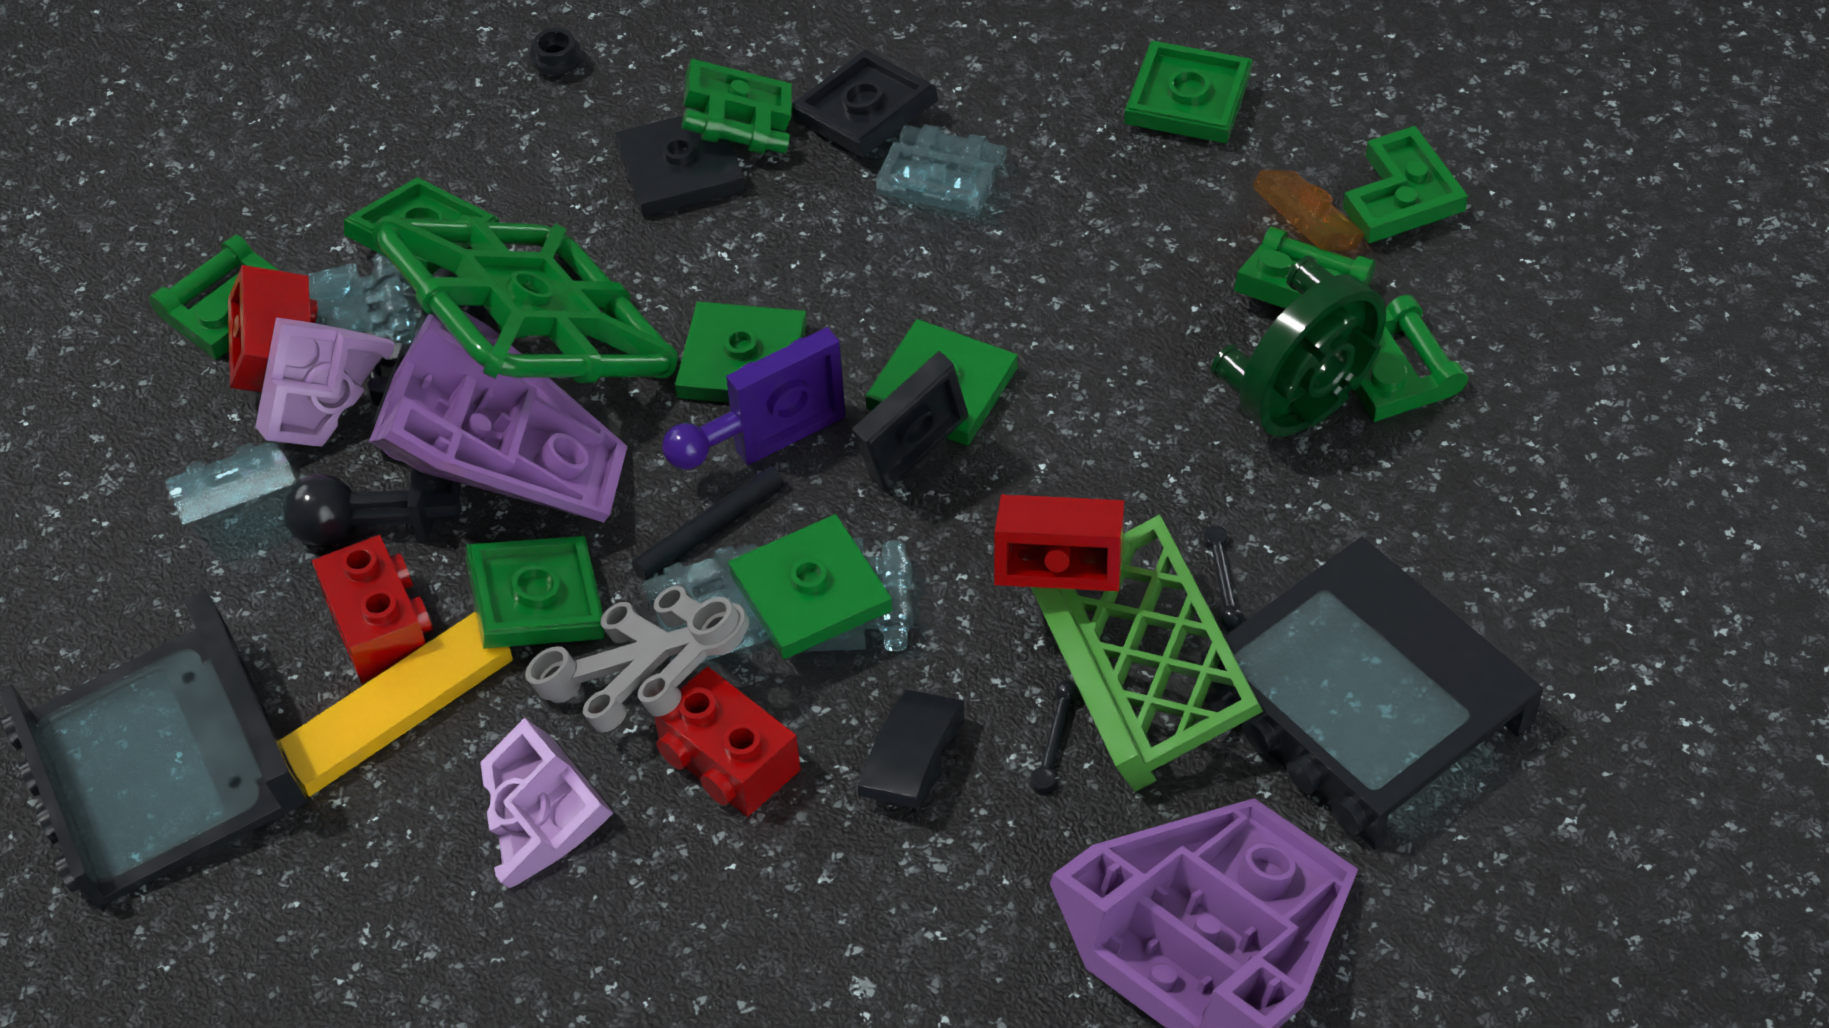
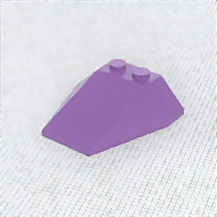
(496, 433)
(1207, 916)

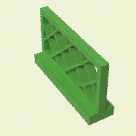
(1103, 684)

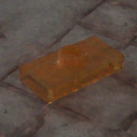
(1308, 209)

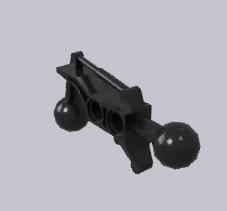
(325, 509)

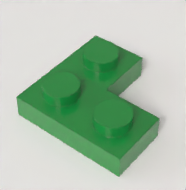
(1412, 190)

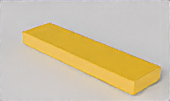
(391, 704)

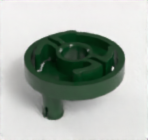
(1309, 352)

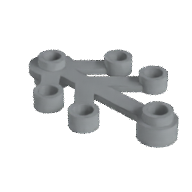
(711, 630)

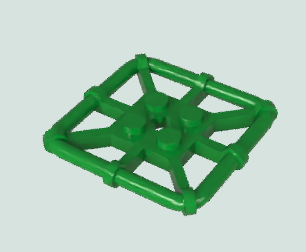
(525, 297)

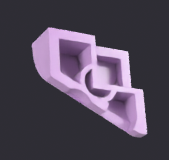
(313, 378)
(537, 803)

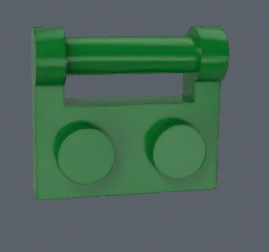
(1268, 267)
(208, 319)
(1392, 382)

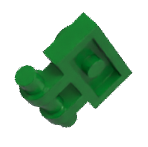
(739, 96)

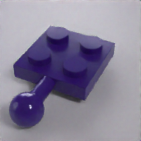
(770, 404)

